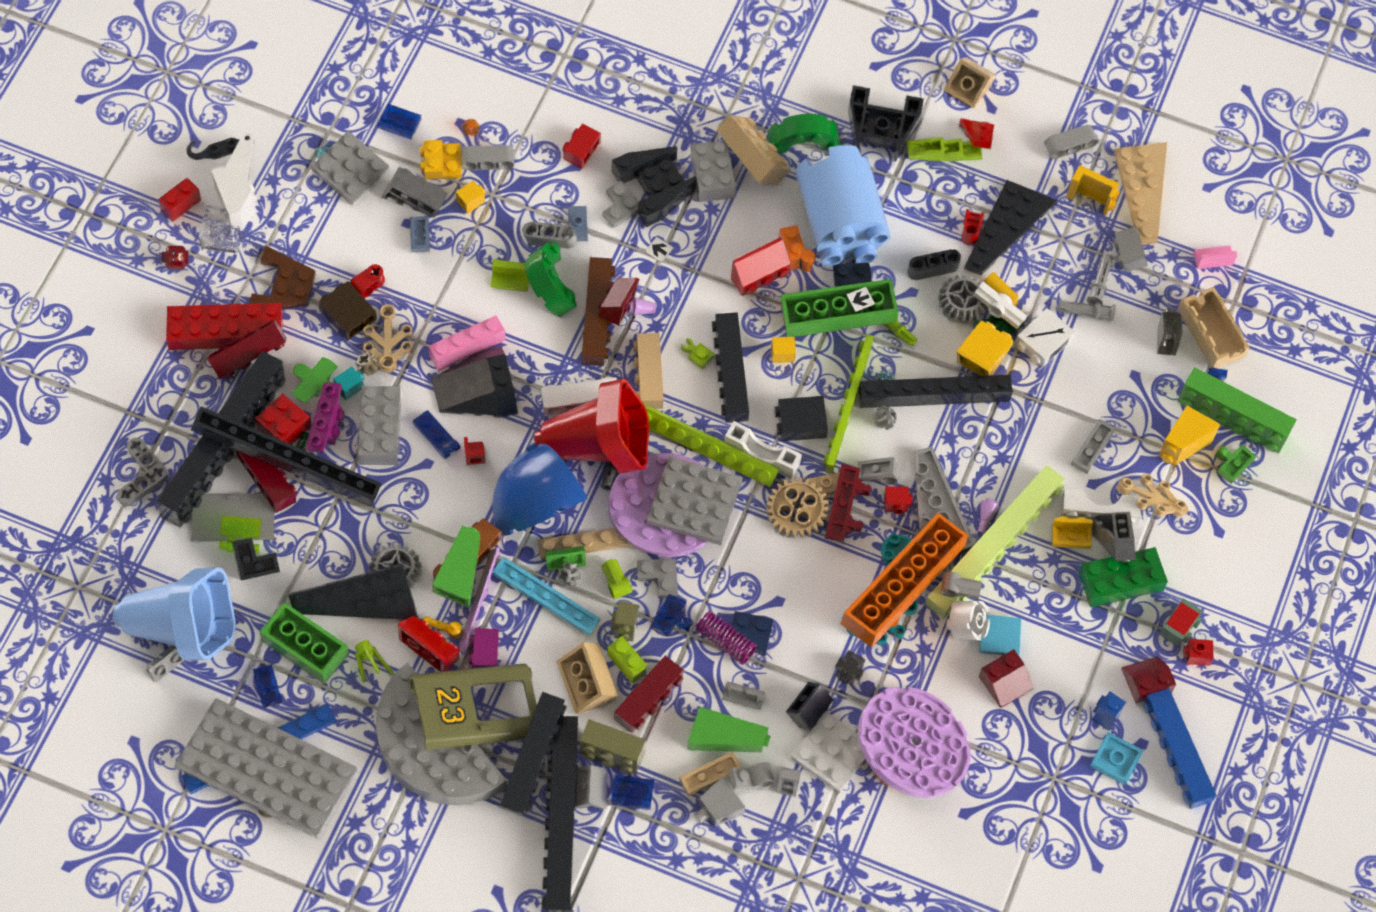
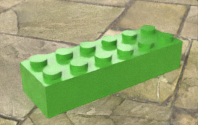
(832, 311)
(1236, 410)

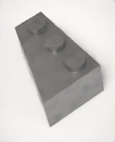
(415, 192)
(1115, 534)

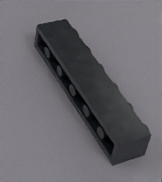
(731, 367)
(532, 754)

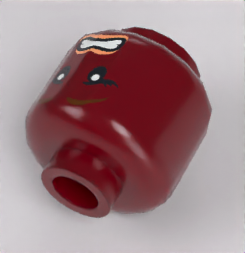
(175, 257)

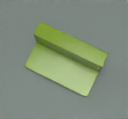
(509, 276)

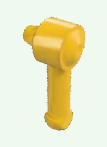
(454, 628)

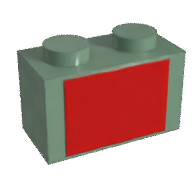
(1181, 622)

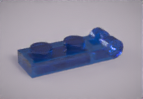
(436, 434)

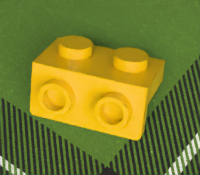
(1072, 532)

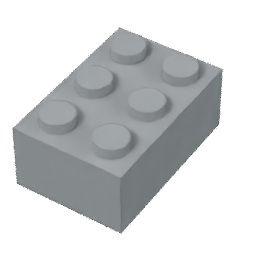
(713, 171)

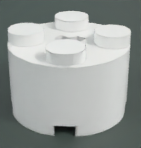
(968, 620)

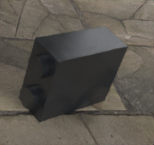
(801, 418)

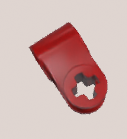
(972, 224)
(368, 282)

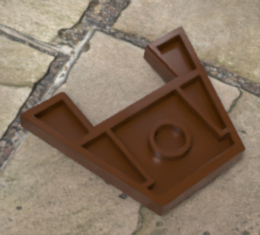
(292, 281)

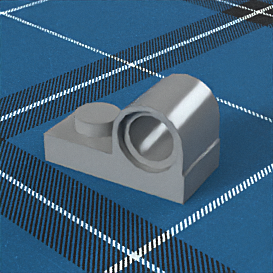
(879, 469)
(753, 778)
(788, 781)

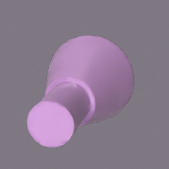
(988, 510)

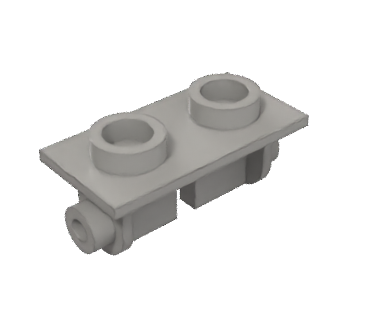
(160, 667)
(743, 695)

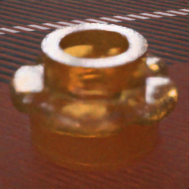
(471, 123)

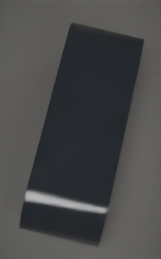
(940, 258)

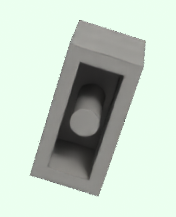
(1130, 248)

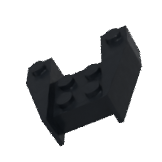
(881, 124)
(658, 179)

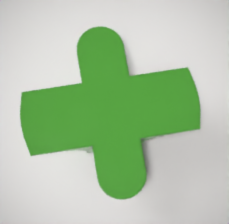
(312, 379)

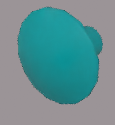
(893, 546)

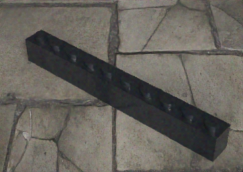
(285, 456)
(561, 817)

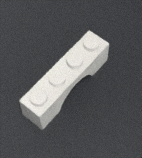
(782, 458)
(1077, 505)

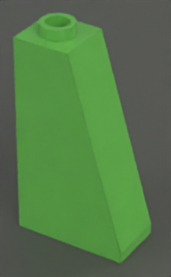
(458, 570)
(726, 733)

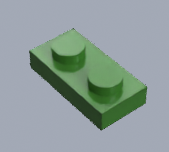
(556, 558)

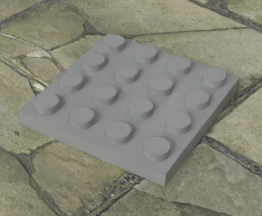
(694, 500)

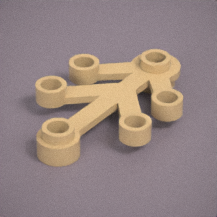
(388, 341)
(1175, 507)

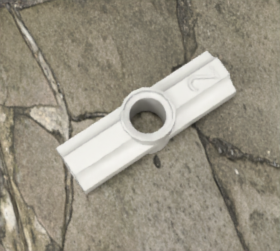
(1000, 305)

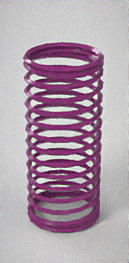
(752, 646)

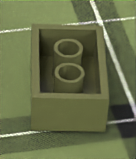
(612, 747)

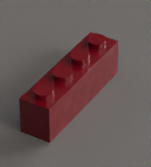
(246, 349)
(270, 481)
(649, 694)

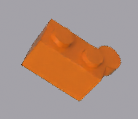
(796, 249)

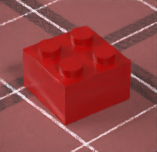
(283, 420)

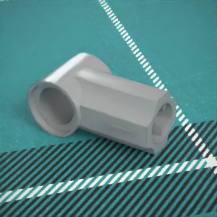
(955, 585)

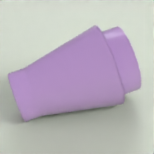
(641, 307)

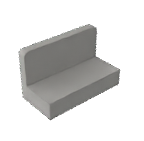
(591, 787)

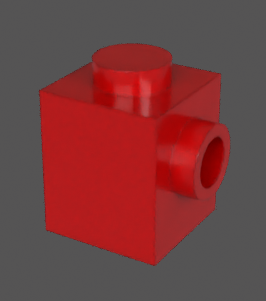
(897, 499)
(1199, 652)

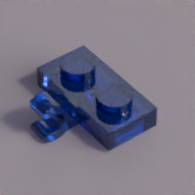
(670, 615)

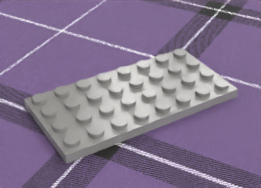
(266, 767)

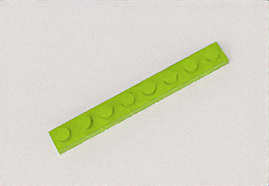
(845, 410)
(711, 447)

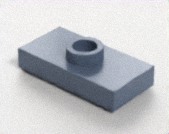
(578, 220)
(420, 234)

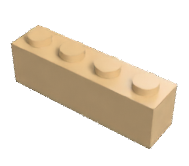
(649, 369)

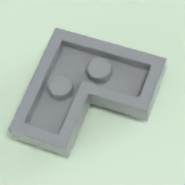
(625, 205)
(661, 571)

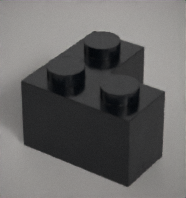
(249, 564)

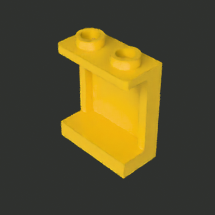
(1094, 187)

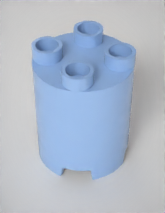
(843, 206)

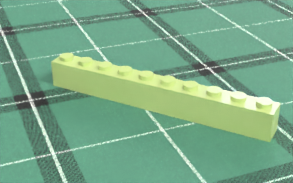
(1001, 535)

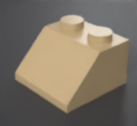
(969, 82)

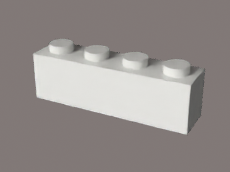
(569, 395)

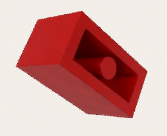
(581, 146)
(179, 199)

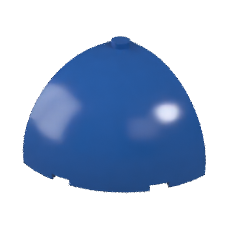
(534, 489)

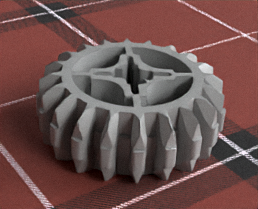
(954, 304)
(412, 571)

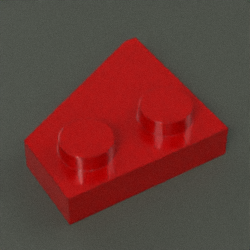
(978, 132)

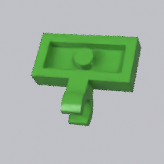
(1234, 463)

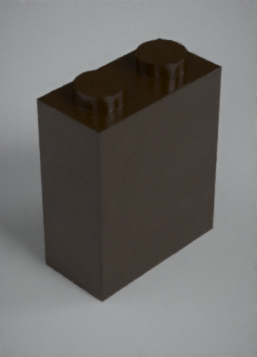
(347, 310)

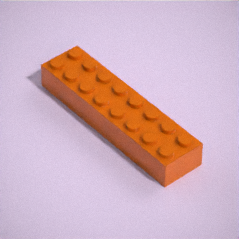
(904, 580)

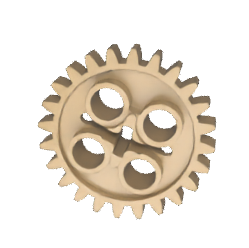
(813, 512)

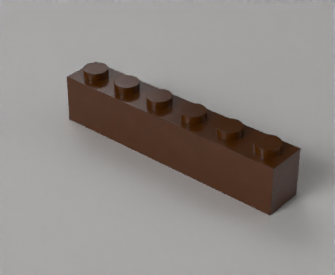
(595, 328)

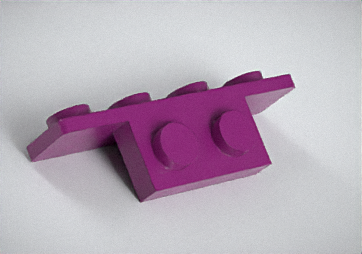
(327, 419)

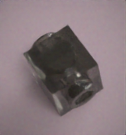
(850, 668)

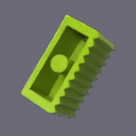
(627, 659)

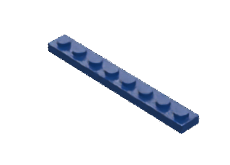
(299, 727)

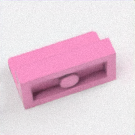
(1214, 257)

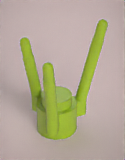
(367, 652)

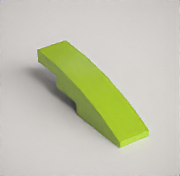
(943, 150)

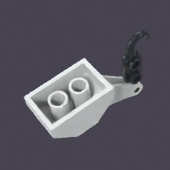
(232, 181)

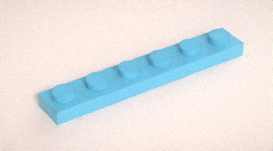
(546, 596)

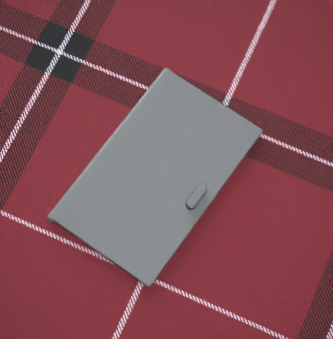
(208, 516)

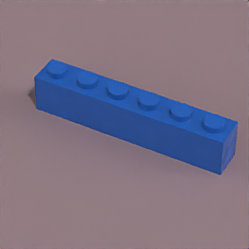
(1179, 748)

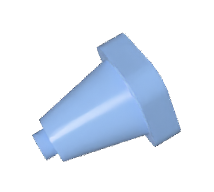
(187, 614)

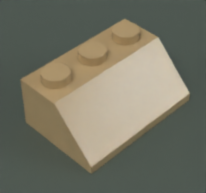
(587, 677)

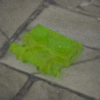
(239, 527)

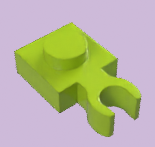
(698, 354)

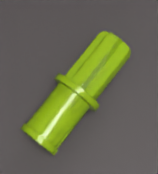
(902, 332)

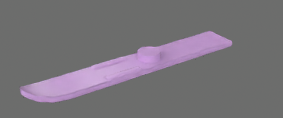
(480, 595)

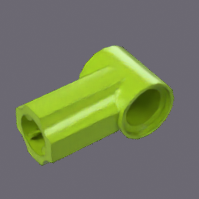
(617, 583)

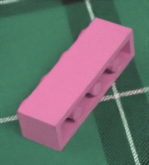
(466, 343)

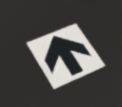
(659, 249)
(860, 299)

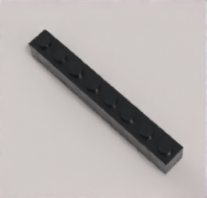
(935, 391)

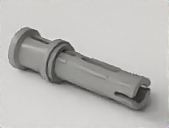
(1099, 286)
(1095, 310)

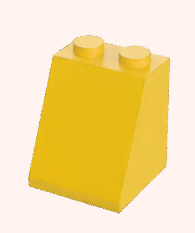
(984, 349)
(1188, 436)

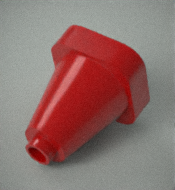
(602, 430)

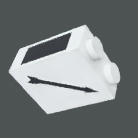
(1044, 338)

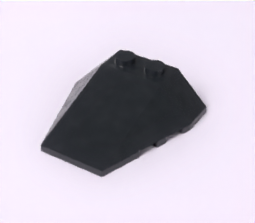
(477, 386)

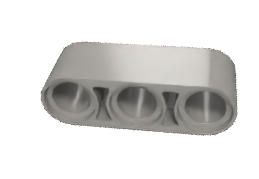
(1071, 141)
(487, 157)
(543, 229)

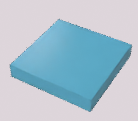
(1002, 635)
(1116, 758)

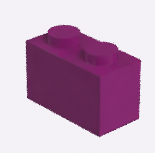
(484, 648)

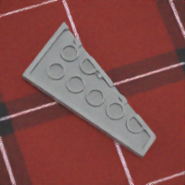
(935, 494)

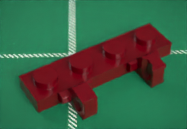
(847, 488)

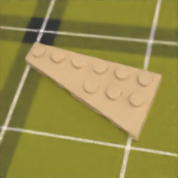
(1142, 180)

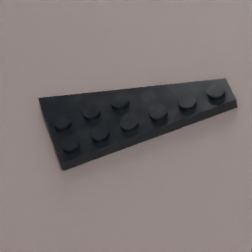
(1009, 220)
(367, 595)

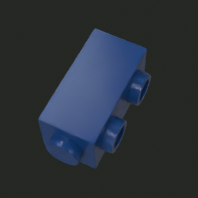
(1108, 710)

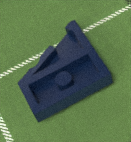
(754, 628)

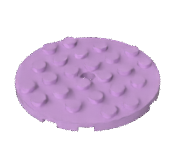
(631, 504)
(917, 770)

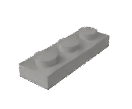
(1093, 446)

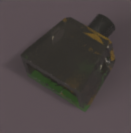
(1170, 324)

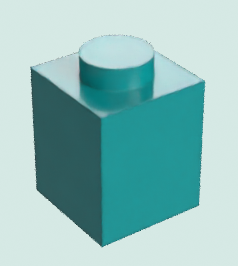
(351, 382)

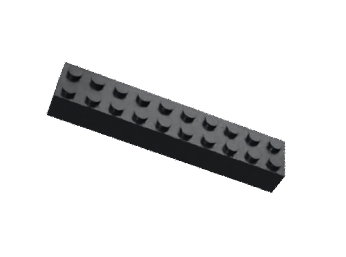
(209, 456)

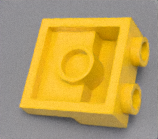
(441, 160)

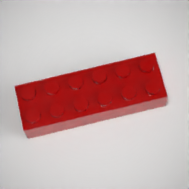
(216, 325)

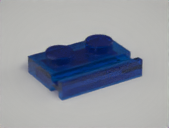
(399, 121)
(632, 792)

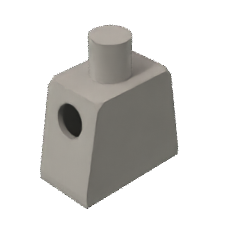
(719, 804)

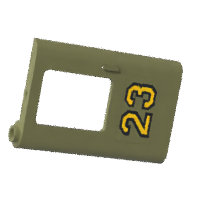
(450, 712)

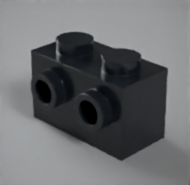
(809, 705)

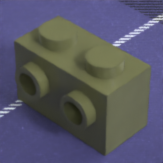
(625, 620)

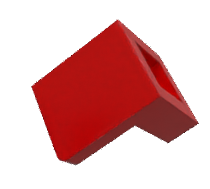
(474, 452)

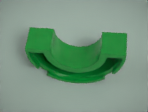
(803, 129)
(546, 281)

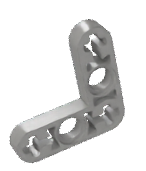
(149, 471)

